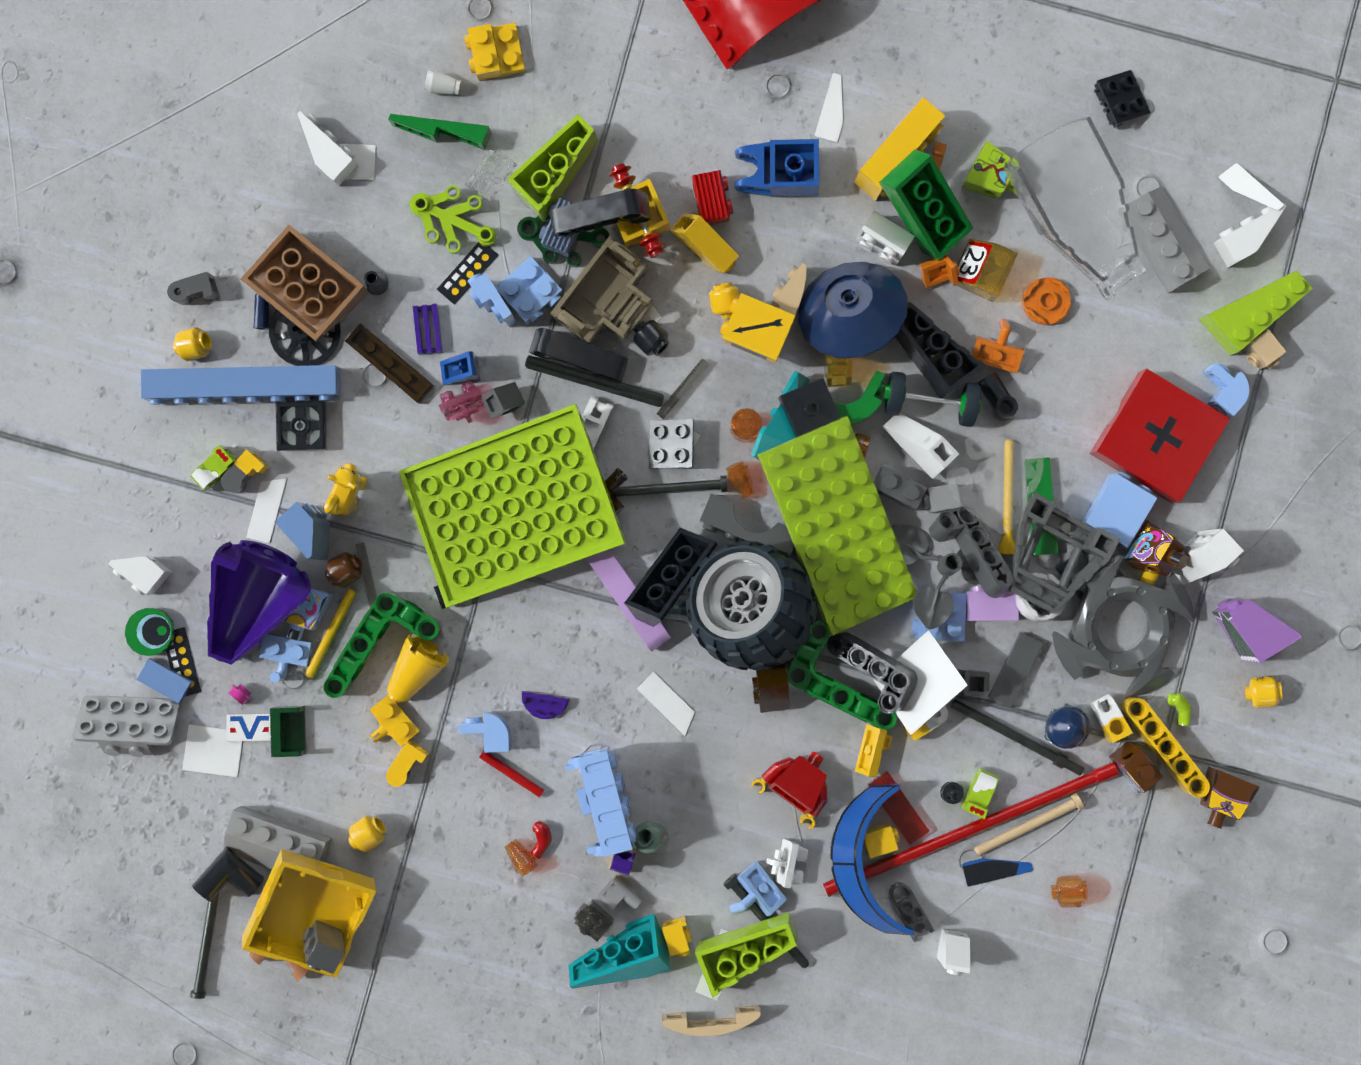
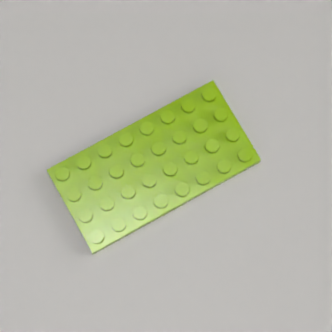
(838, 525)

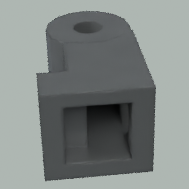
(193, 287)

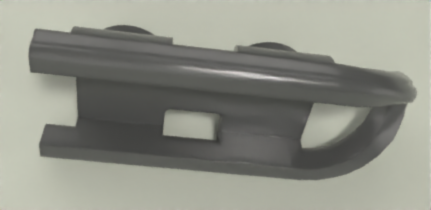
(907, 906)

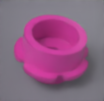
(240, 694)

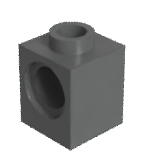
(503, 400)

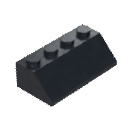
(669, 576)

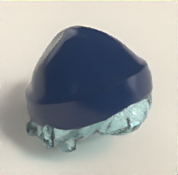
(1067, 727)

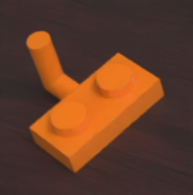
(998, 353)

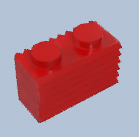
(711, 197)

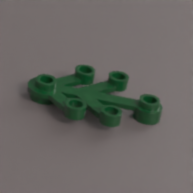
(538, 223)

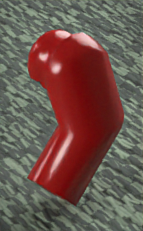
(543, 837)

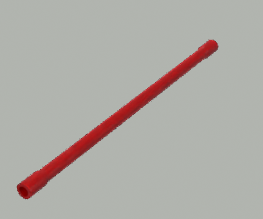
(1096, 776)

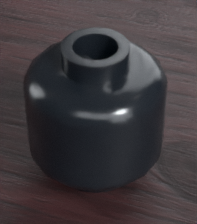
(650, 338)

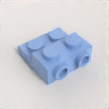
(530, 291)
(487, 296)
(953, 628)

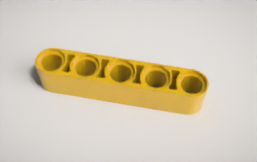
(1174, 753)

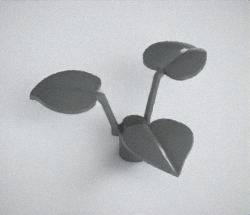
(929, 604)

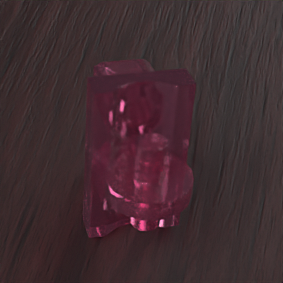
(463, 405)

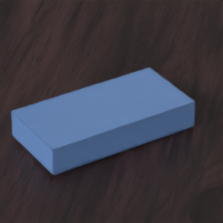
(164, 680)

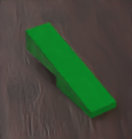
(431, 129)

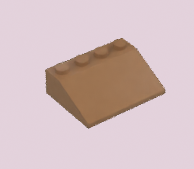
(304, 284)

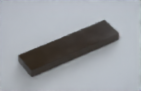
(389, 363)

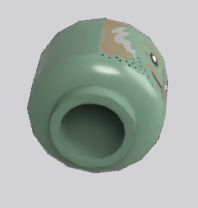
(651, 838)

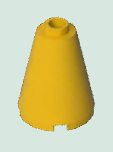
(415, 668)

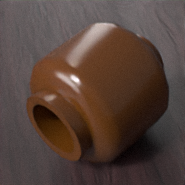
(343, 569)

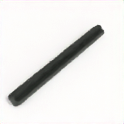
(594, 381)

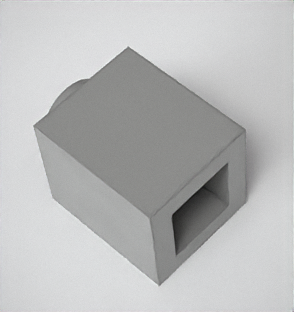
(939, 499)

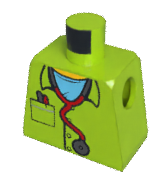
(988, 173)

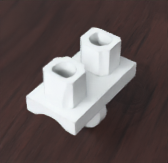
(784, 863)

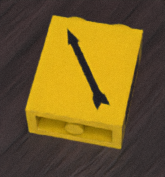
(757, 328)

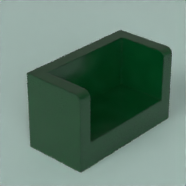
(287, 731)

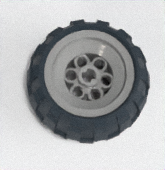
(735, 585)

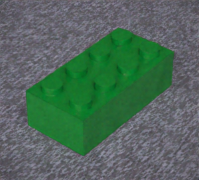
(926, 204)

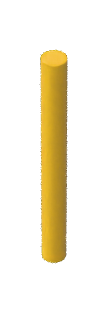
(330, 633)

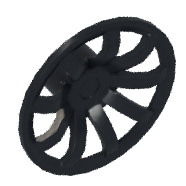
(300, 337)

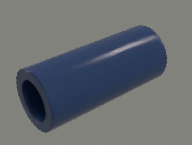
(261, 313)

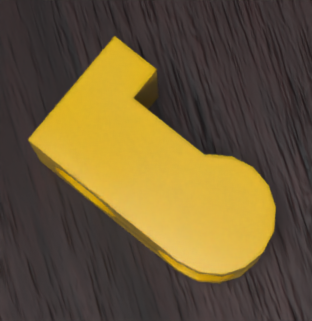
(400, 769)

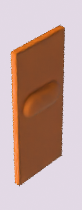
(938, 153)

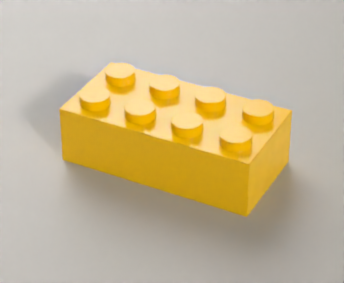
(914, 132)

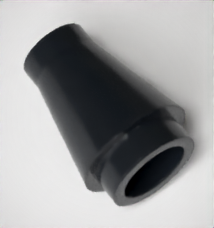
(379, 286)

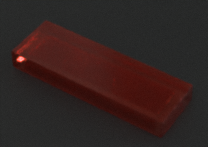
(901, 811)

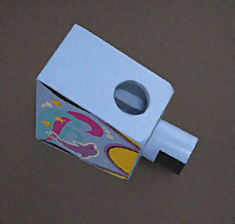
(308, 614)

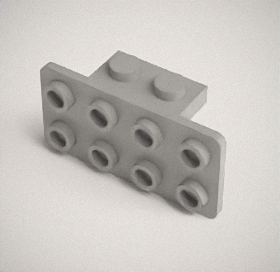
(126, 723)

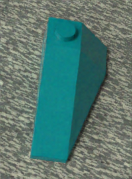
(779, 428)
(630, 955)

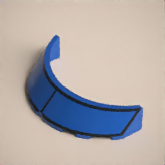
(847, 859)

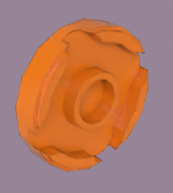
(1046, 301)

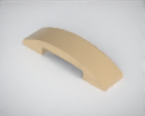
(678, 1022)

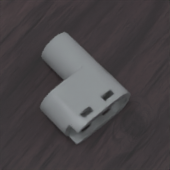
(617, 892)

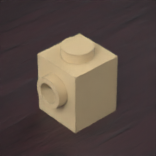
(1264, 350)

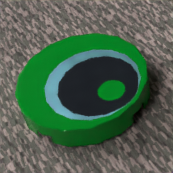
(149, 631)

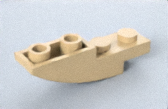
(789, 296)

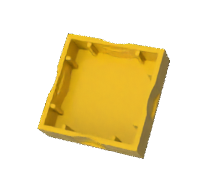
(299, 894)

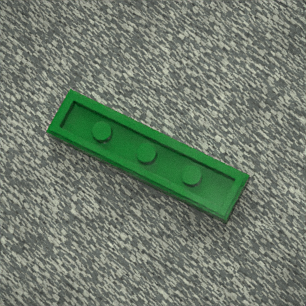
(1047, 542)

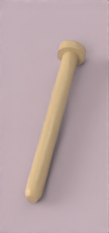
(1031, 824)

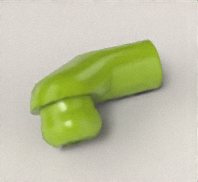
(1183, 706)

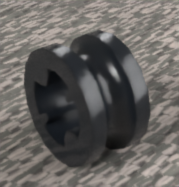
(958, 796)

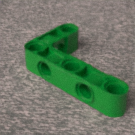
(372, 630)
(825, 688)

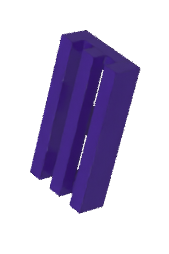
(425, 308)

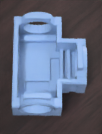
(606, 801)

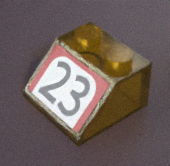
(984, 268)

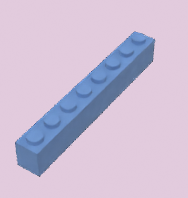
(241, 383)

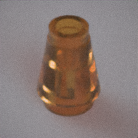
(740, 478)
(521, 858)

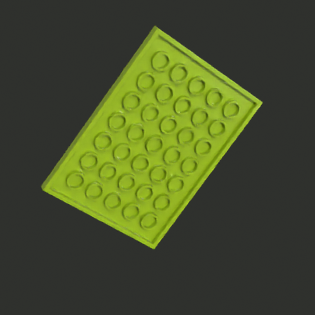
(512, 506)

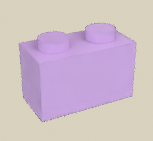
(985, 608)

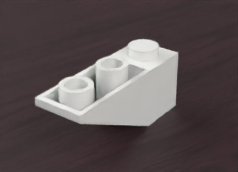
(327, 155)
(1247, 239)
(922, 444)

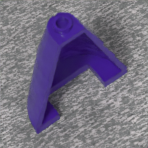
(250, 596)

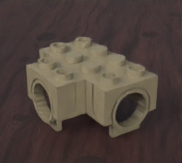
(605, 295)

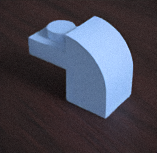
(1232, 391)
(495, 729)

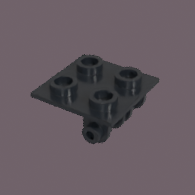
(1122, 98)

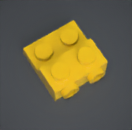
(494, 51)

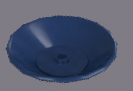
(854, 326)

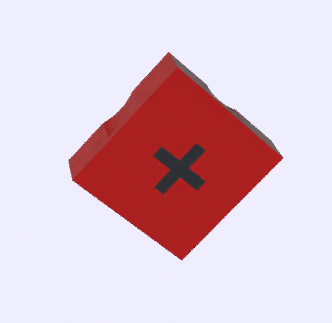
(1160, 436)

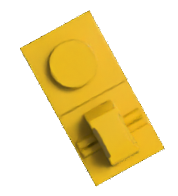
(870, 752)

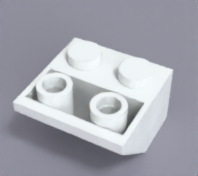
(884, 238)

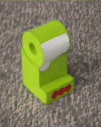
(213, 468)
(980, 793)

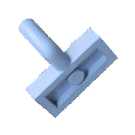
(285, 651)
(760, 890)

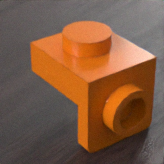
(938, 271)

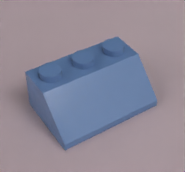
(307, 529)

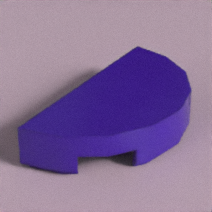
(544, 705)

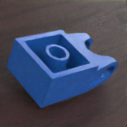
(775, 170)

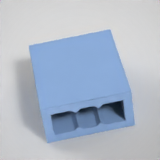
(1120, 508)

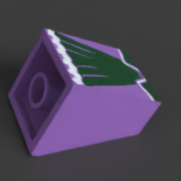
(1253, 630)

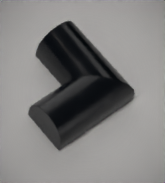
(224, 869)

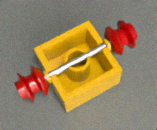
(644, 233)

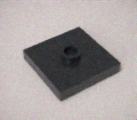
(809, 407)

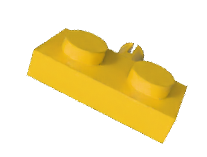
(392, 722)

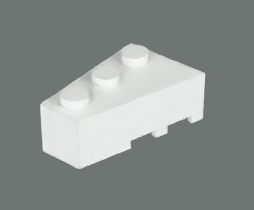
(1208, 553)

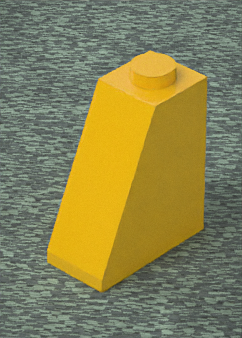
(704, 242)

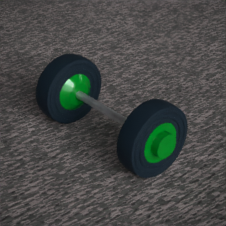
(968, 405)

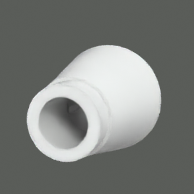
(441, 83)

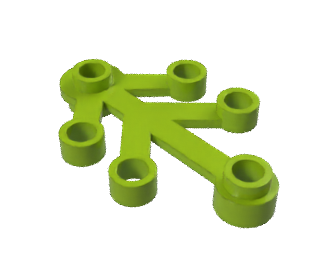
(450, 217)

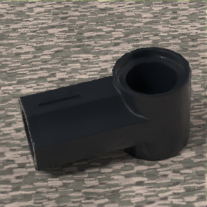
(996, 394)

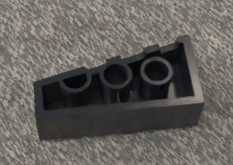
(935, 353)

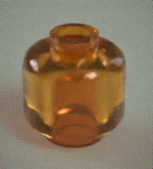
(1070, 891)

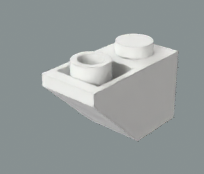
(143, 572)
(954, 952)

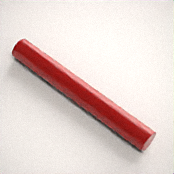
(511, 773)

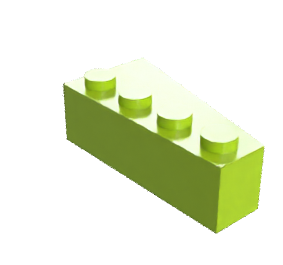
(554, 166)
(1249, 316)
(743, 950)

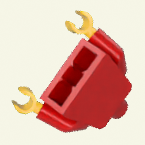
(799, 784)

